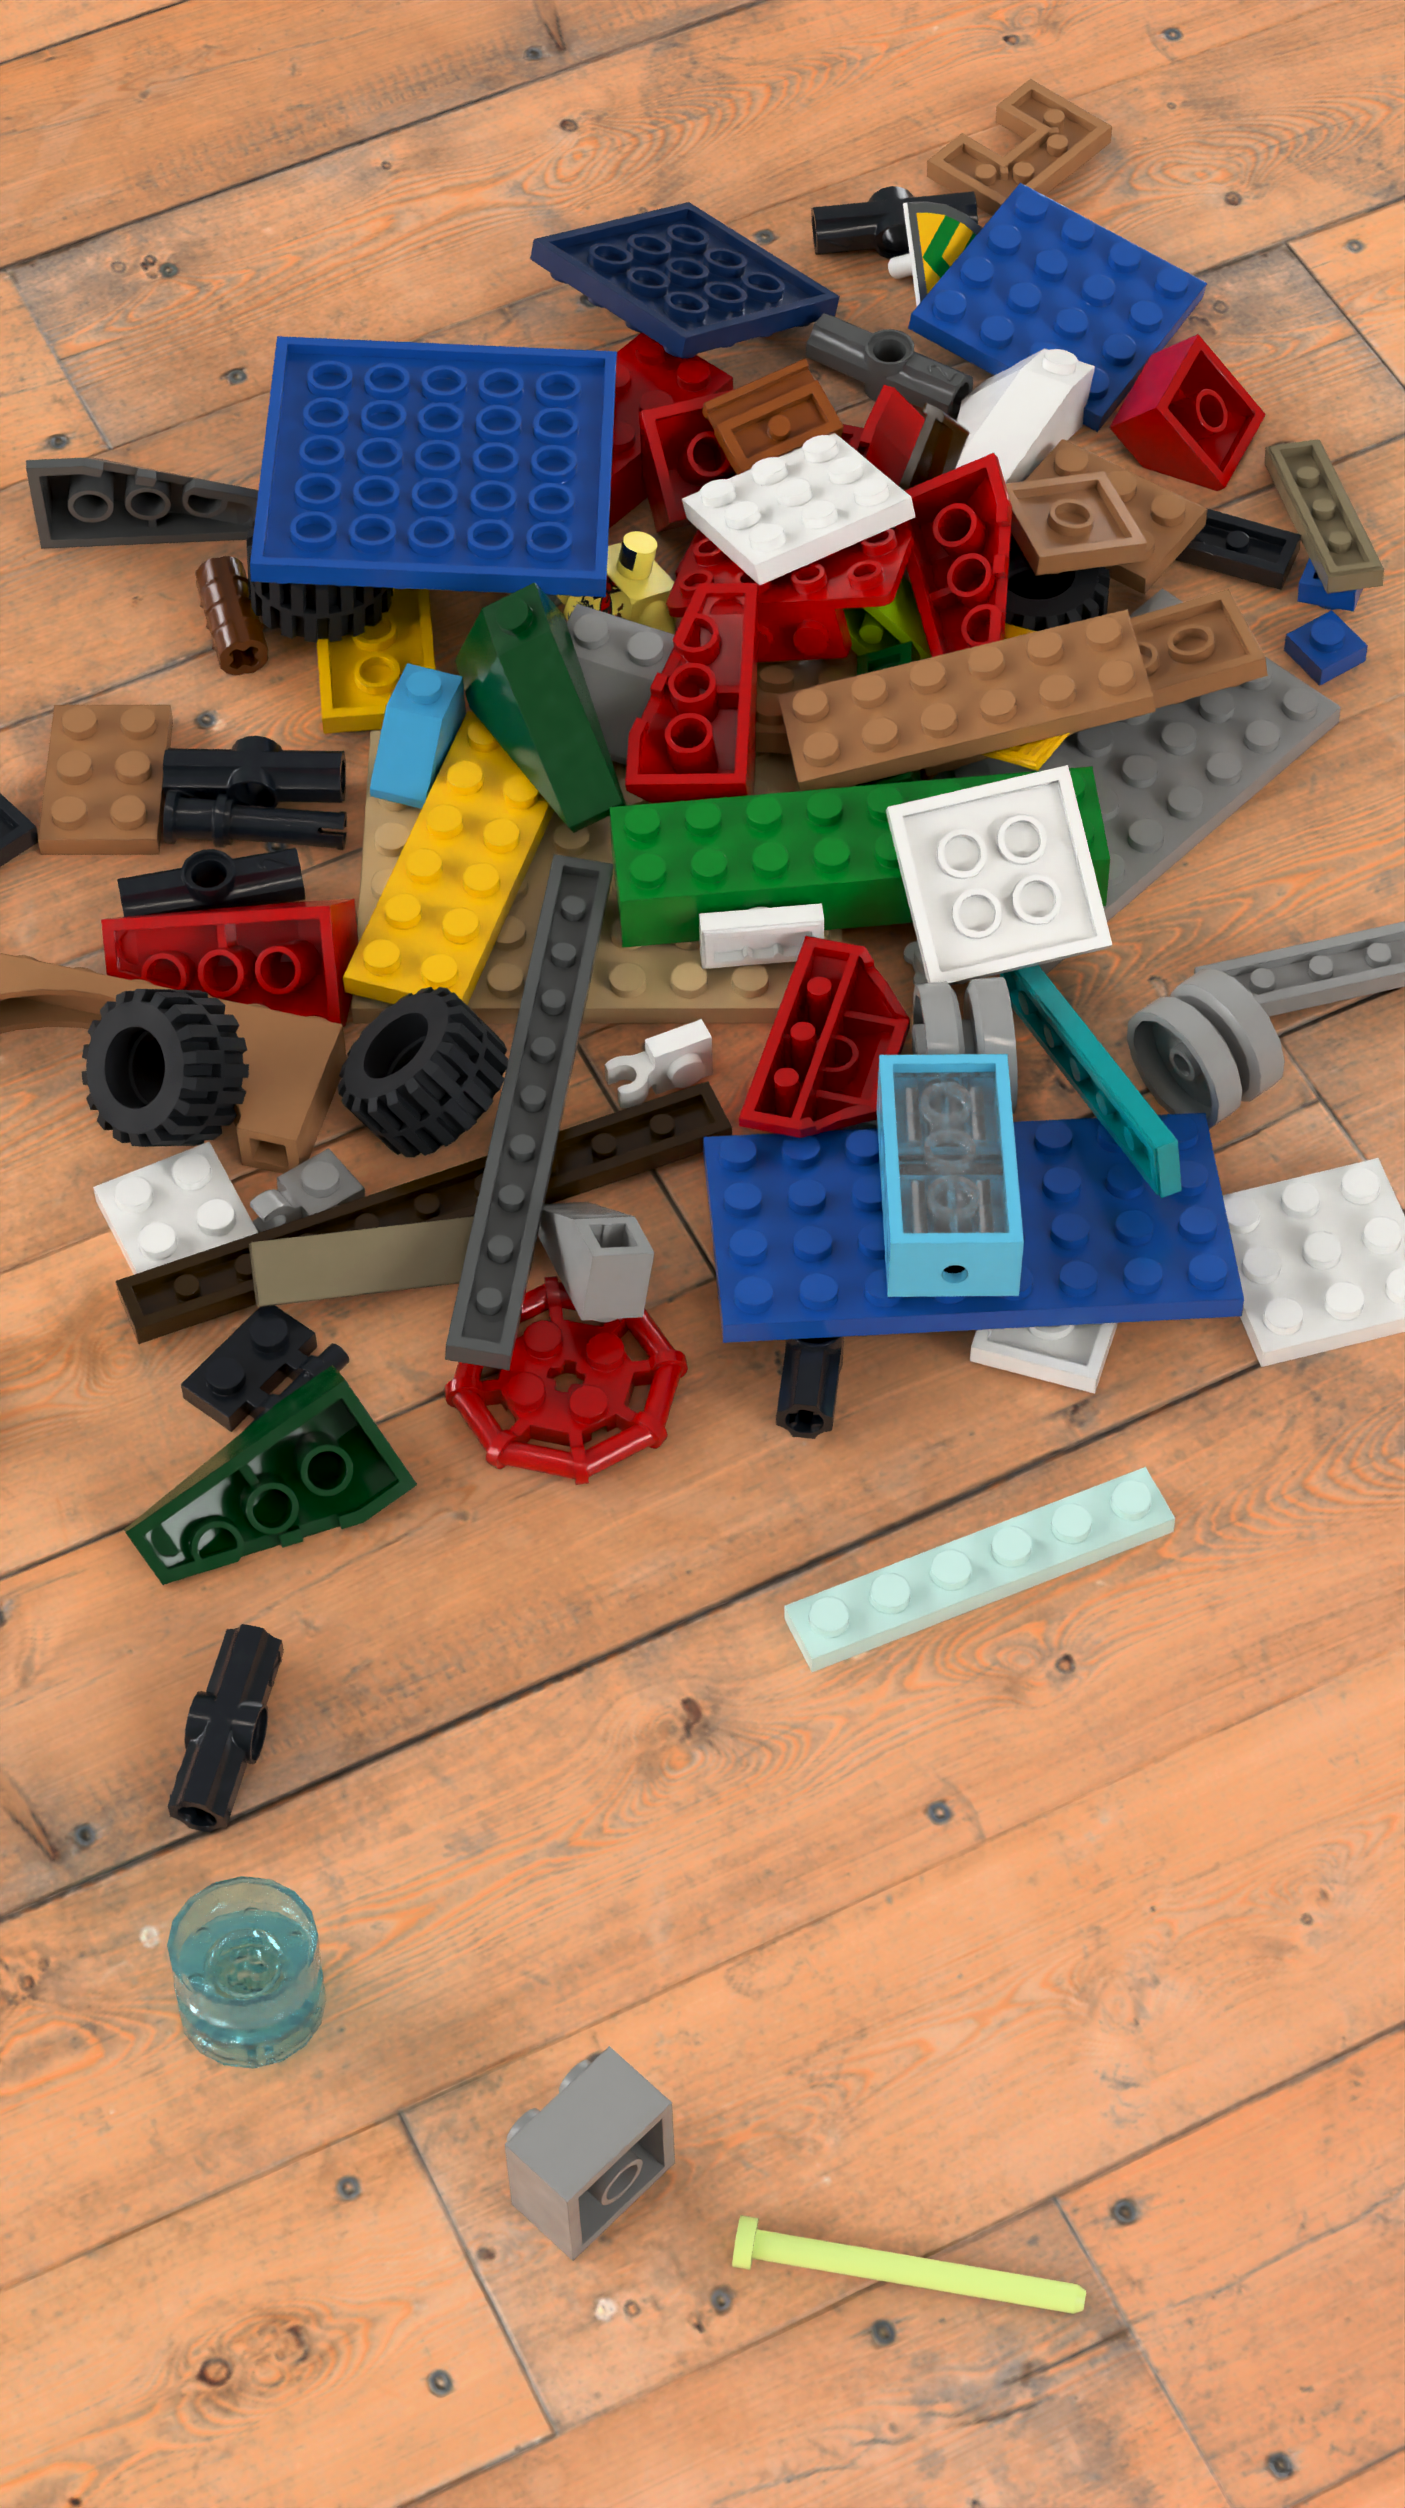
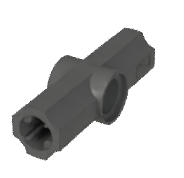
(887, 360)

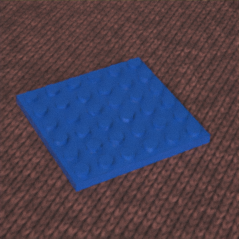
(436, 467)

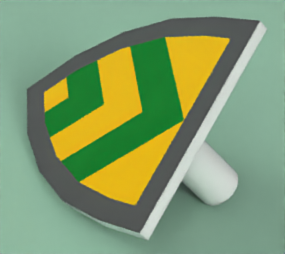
(935, 241)

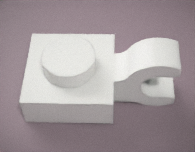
(669, 1062)

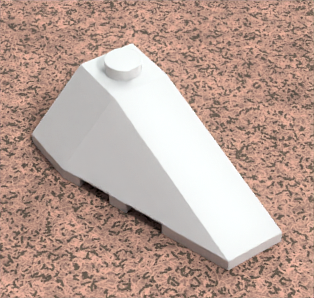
(1026, 411)

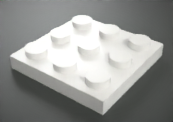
(797, 508)
(999, 877)
(1319, 1261)

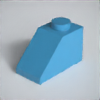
(417, 734)

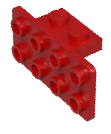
(803, 609)

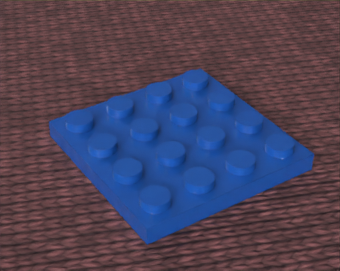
(1058, 283)

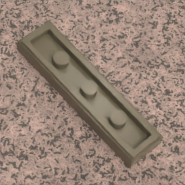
(1324, 516)
(359, 1261)

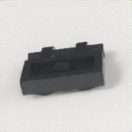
(253, 1363)

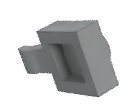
(306, 1190)

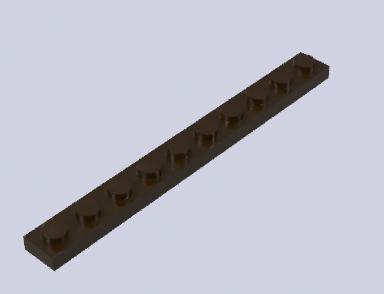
(584, 1159)

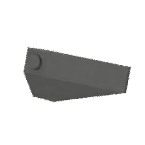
(127, 504)

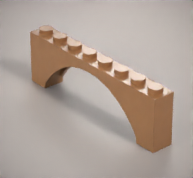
(289, 1055)

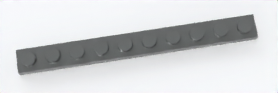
(529, 1115)

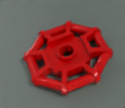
(571, 1416)

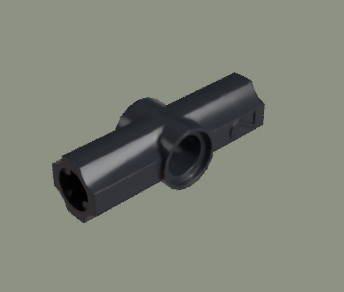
(876, 223)
(256, 773)
(215, 882)
(809, 1385)
(226, 1728)

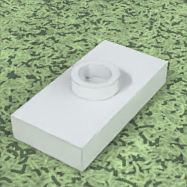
(757, 935)

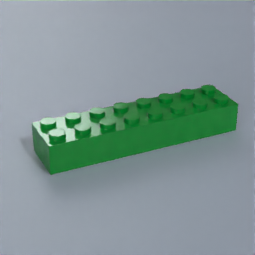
(783, 853)

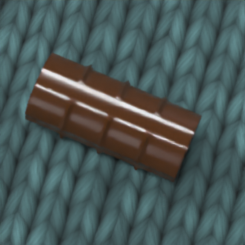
(229, 616)

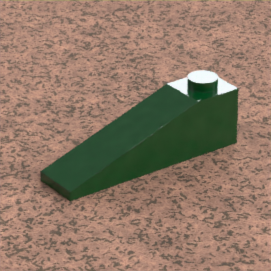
(537, 705)
(287, 1476)

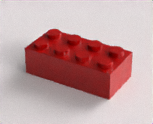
(647, 380)

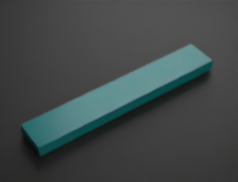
(1096, 1078)

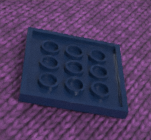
(684, 279)

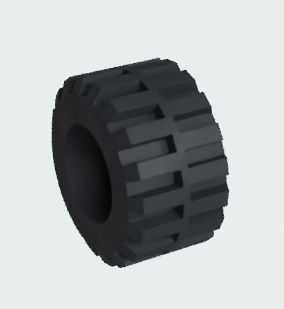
(1053, 598)
(316, 609)
(165, 1067)
(423, 1072)

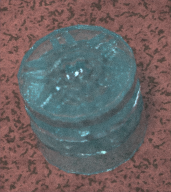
(247, 1972)

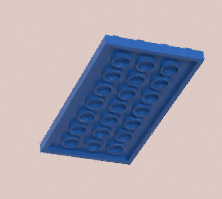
(807, 1248)

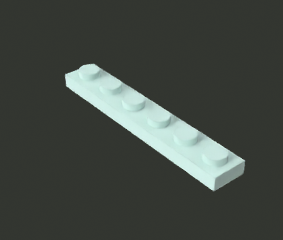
(978, 1569)

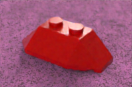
(826, 1044)

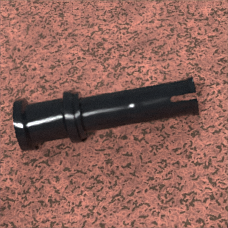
(224, 820)

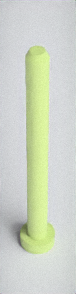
(903, 2269)

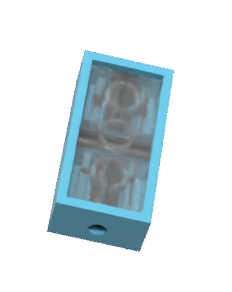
(949, 1176)

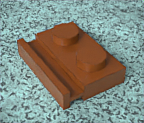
(771, 416)

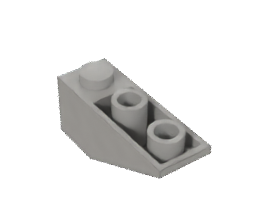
(598, 1259)

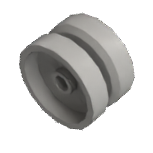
(985, 1026)
(1206, 1047)

